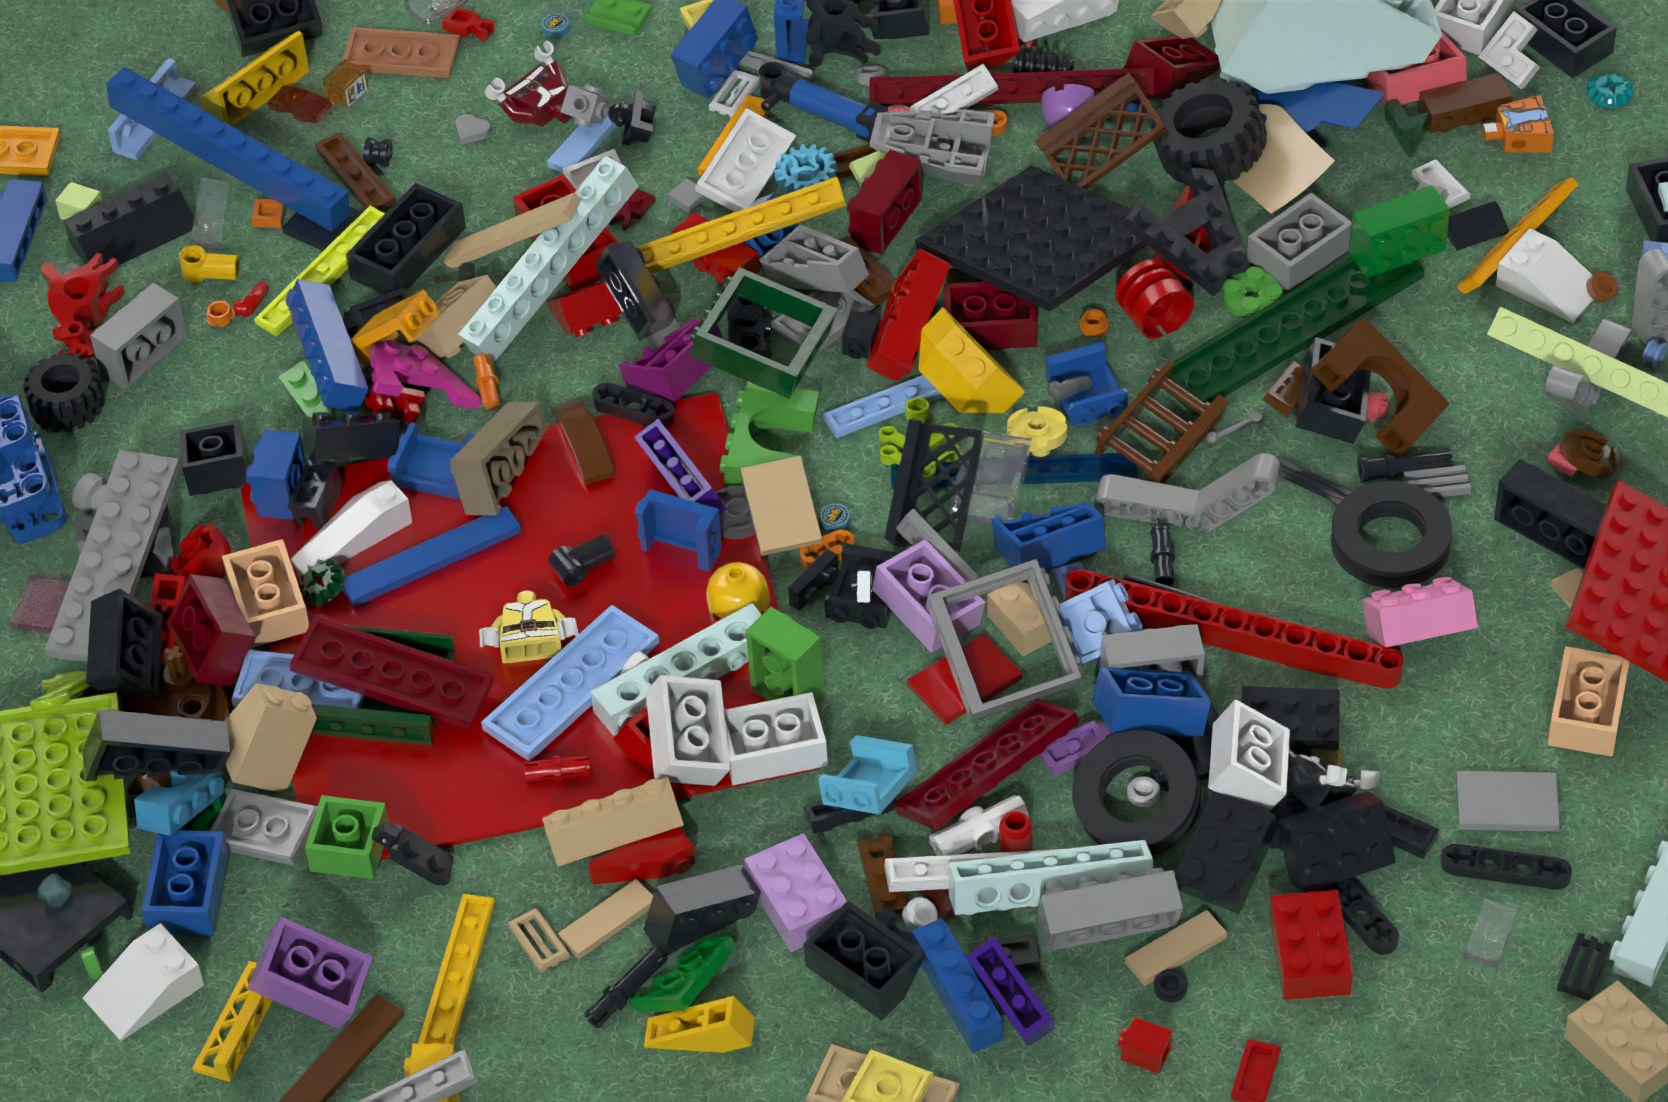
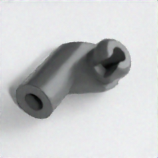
(1068, 388)

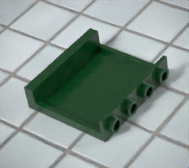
(380, 719)

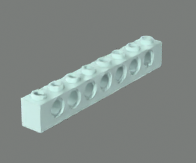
(548, 261)

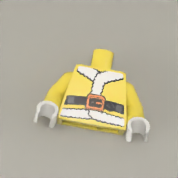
(528, 630)

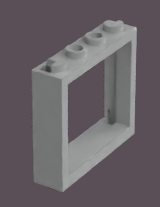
(1049, 610)

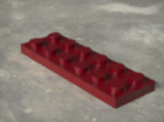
(391, 672)
(986, 764)

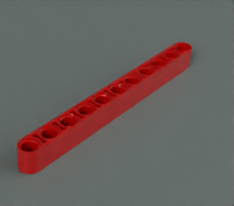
(1255, 633)

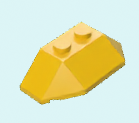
(964, 368)

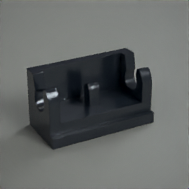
(316, 493)

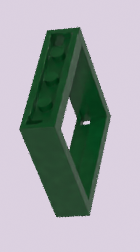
(751, 365)

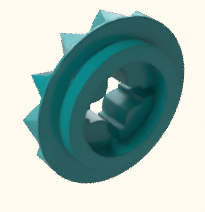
(1603, 96)

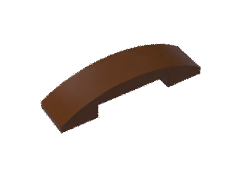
(584, 440)

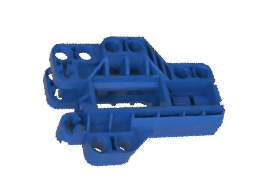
(26, 476)

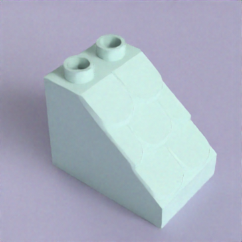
(1319, 41)

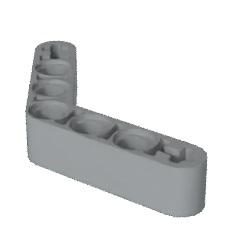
(1575, 389)
(1167, 503)

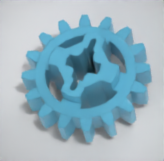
(804, 168)

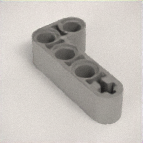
(1651, 298)

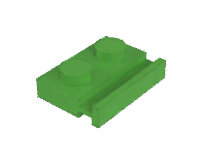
(619, 15)

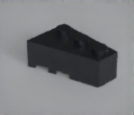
(350, 436)
(699, 906)

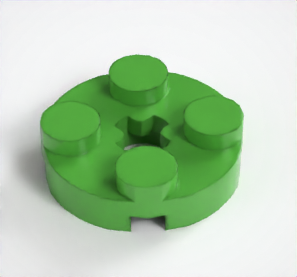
(1252, 280)

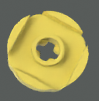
(1045, 428)

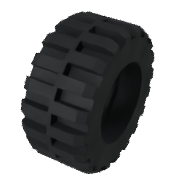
(1208, 107)

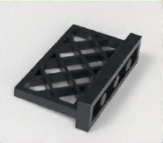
(911, 472)

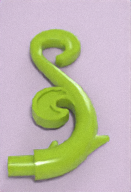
(60, 690)

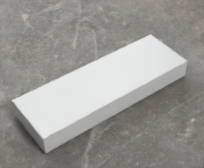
(958, 94)

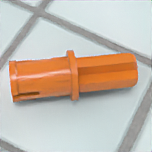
(486, 381)

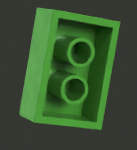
(784, 658)

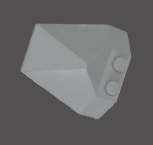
(947, 145)

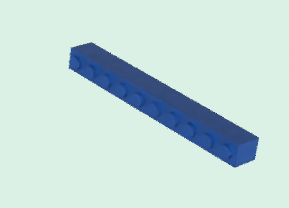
(228, 149)

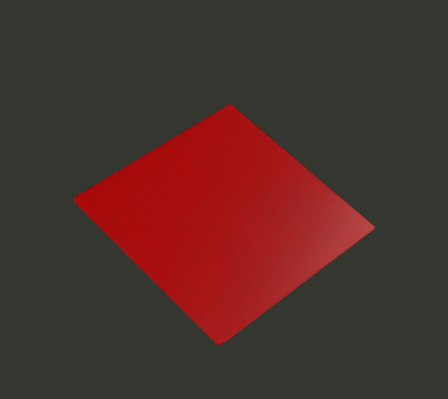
(467, 780)

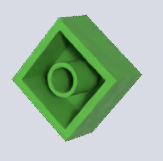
(342, 837)

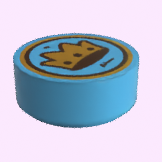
(555, 25)
(834, 517)

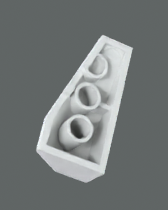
(357, 526)

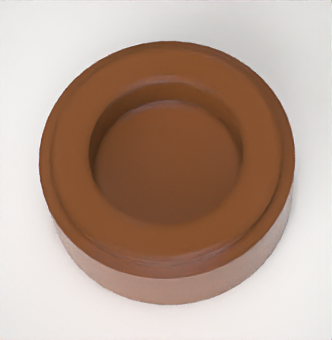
(1601, 286)

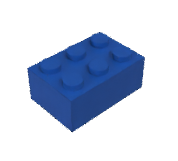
(714, 47)
(1151, 701)
(186, 882)

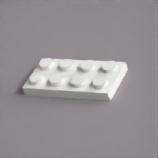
(745, 162)

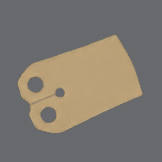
(1287, 162)

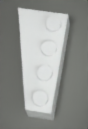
(1045, 17)

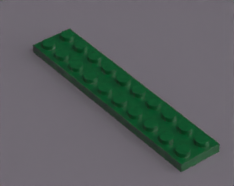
(1286, 328)

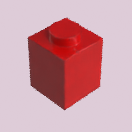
(1145, 1044)

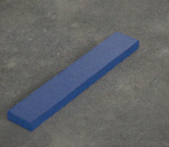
(430, 556)

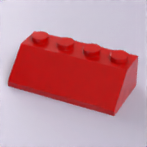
(986, 32)
(584, 270)

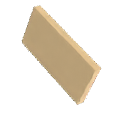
(841, 1068)

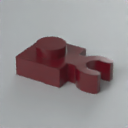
(635, 207)

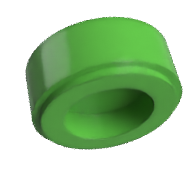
(92, 963)

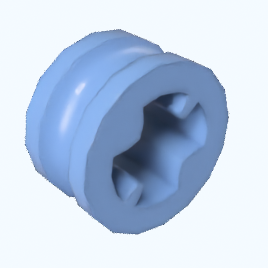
(1654, 353)

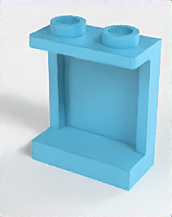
(871, 777)

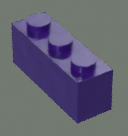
(1010, 992)

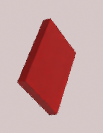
(988, 667)

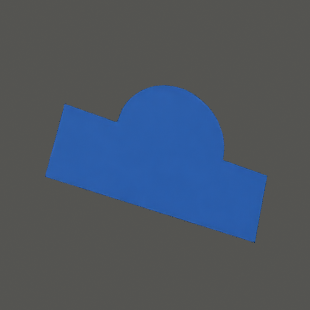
(1323, 102)

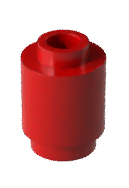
(1015, 832)

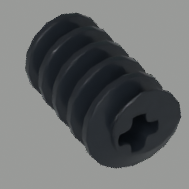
(1041, 63)

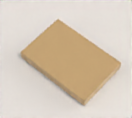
(780, 505)

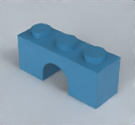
(170, 808)

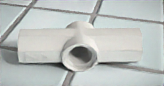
(975, 828)

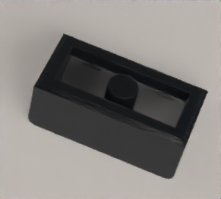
(1476, 225)

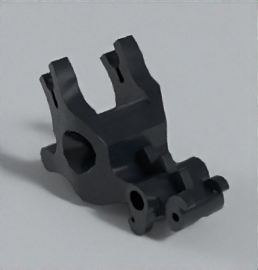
(837, 29)

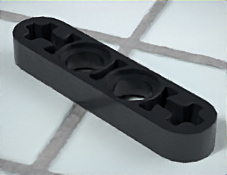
(1506, 862)

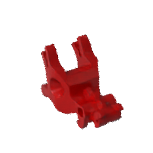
(80, 302)

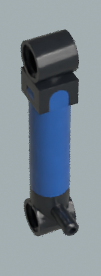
(779, 85)

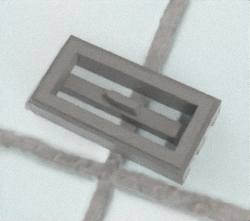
(1439, 477)

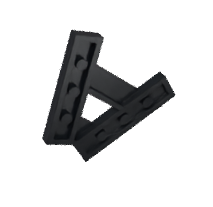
(1168, 233)

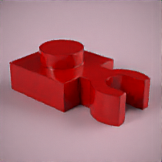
(465, 22)

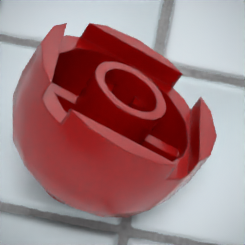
(202, 553)

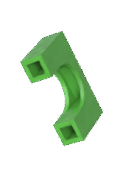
(760, 411)

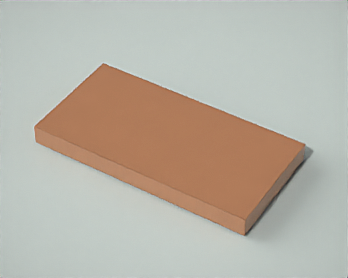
(402, 52)

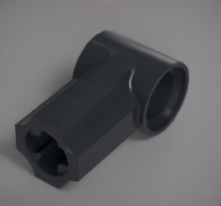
(573, 564)

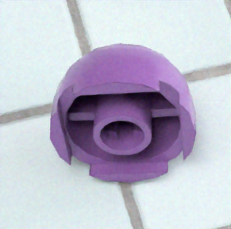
(1062, 103)

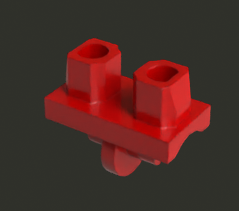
(405, 405)

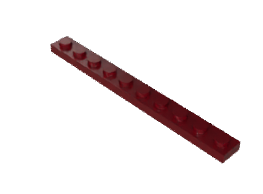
(1013, 87)

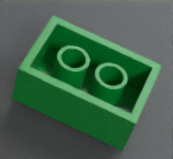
(1399, 231)

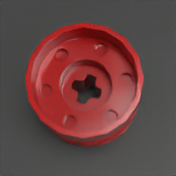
(1154, 298)

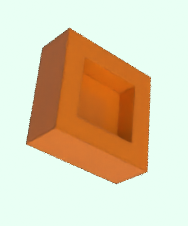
(268, 213)

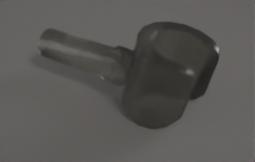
(466, 272)

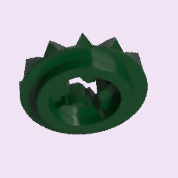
(333, 579)

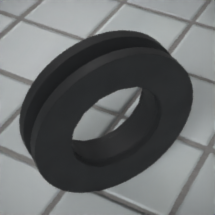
(1391, 568)
(1127, 751)

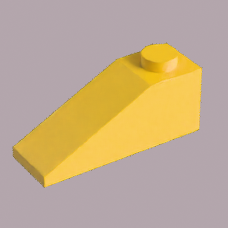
(706, 1027)

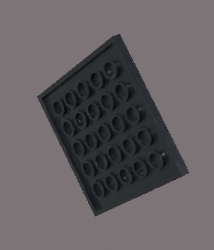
(1035, 238)

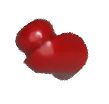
(252, 300)

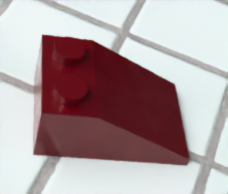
(1173, 62)

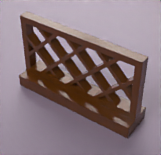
(1094, 115)

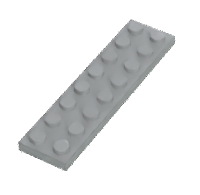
(114, 546)

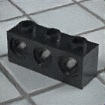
(748, 327)

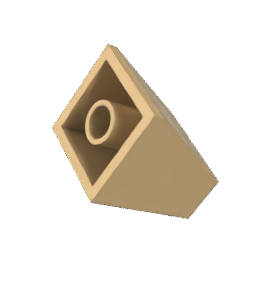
(268, 736)

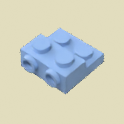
(1097, 614)

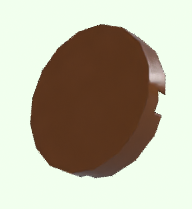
(1589, 453)

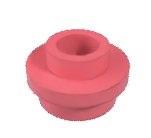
(1377, 406)

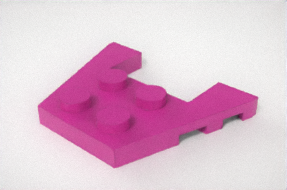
(416, 366)

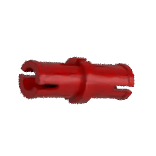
(557, 768)

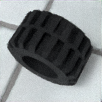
(67, 408)

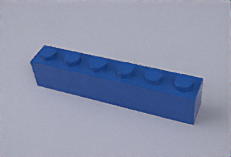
(327, 345)

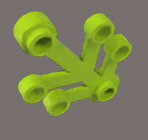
(915, 410)

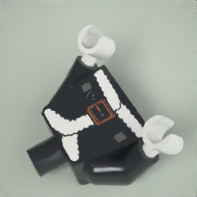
(1321, 783)

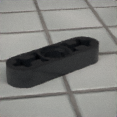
(614, 398)
(1366, 930)

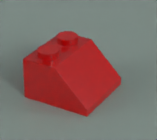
(585, 308)

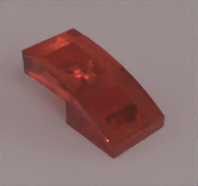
(300, 102)

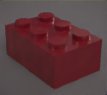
(885, 201)
(992, 315)
(210, 630)

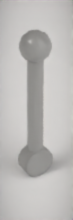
(1212, 436)

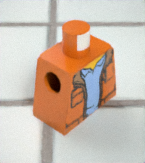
(1521, 126)

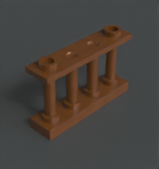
(1174, 452)

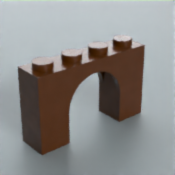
(1415, 397)

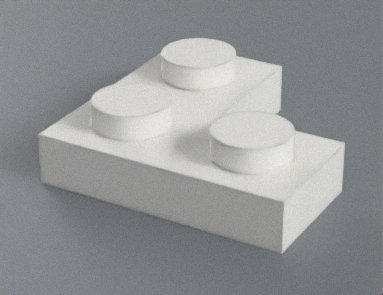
(1505, 48)

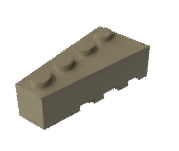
(497, 455)

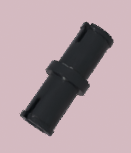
(1162, 555)

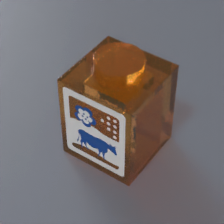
(345, 83)

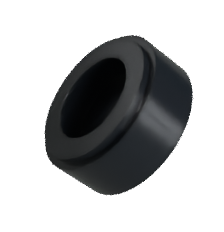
(1170, 986)

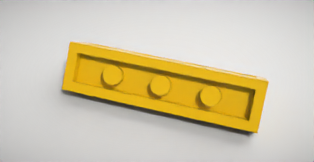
(241, 1033)

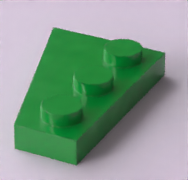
(693, 974)

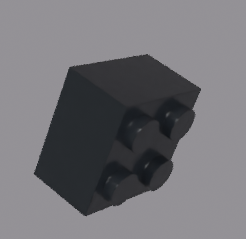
(214, 457)

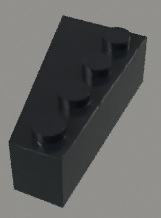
(901, 18)

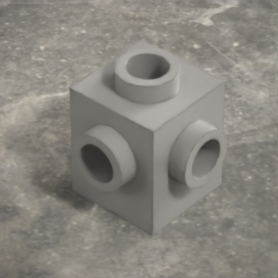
(586, 104)

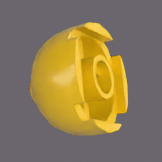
(736, 587)

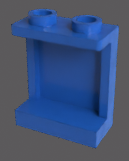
(790, 31)
(1102, 398)
(424, 463)
(681, 525)

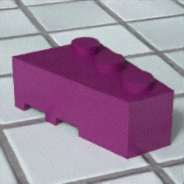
(668, 368)

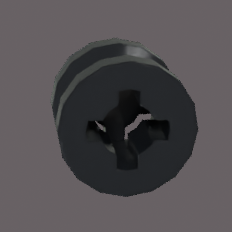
(377, 152)

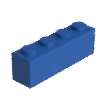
(19, 216)
(958, 986)

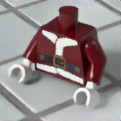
(535, 96)

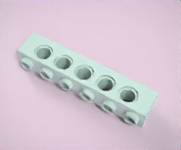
(701, 656)
(1024, 878)

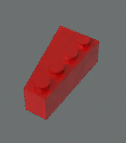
(906, 315)

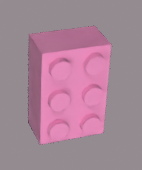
(1419, 612)

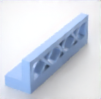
(136, 137)

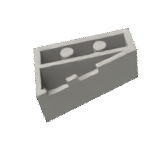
(814, 262)

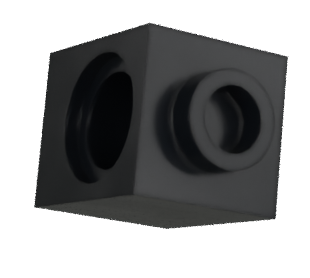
(859, 334)

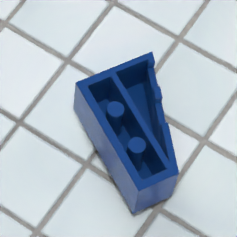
(1052, 537)

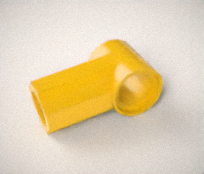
(198, 265)

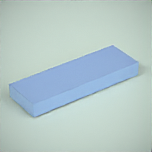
(580, 144)

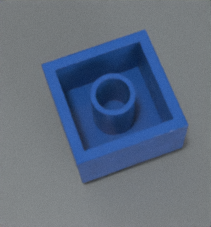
(275, 472)

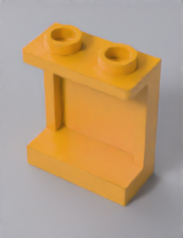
(409, 315)

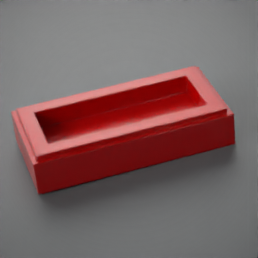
(1255, 1072)

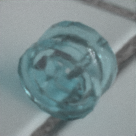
(54, 890)

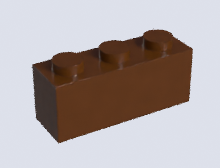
(1464, 102)

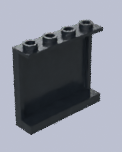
(41, 937)

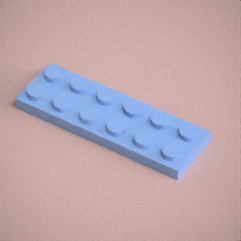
(563, 685)

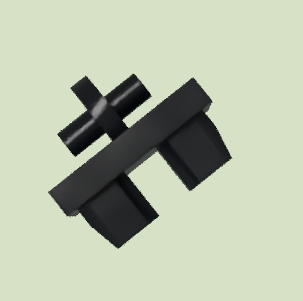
(630, 117)

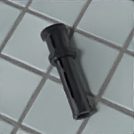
(1390, 465)

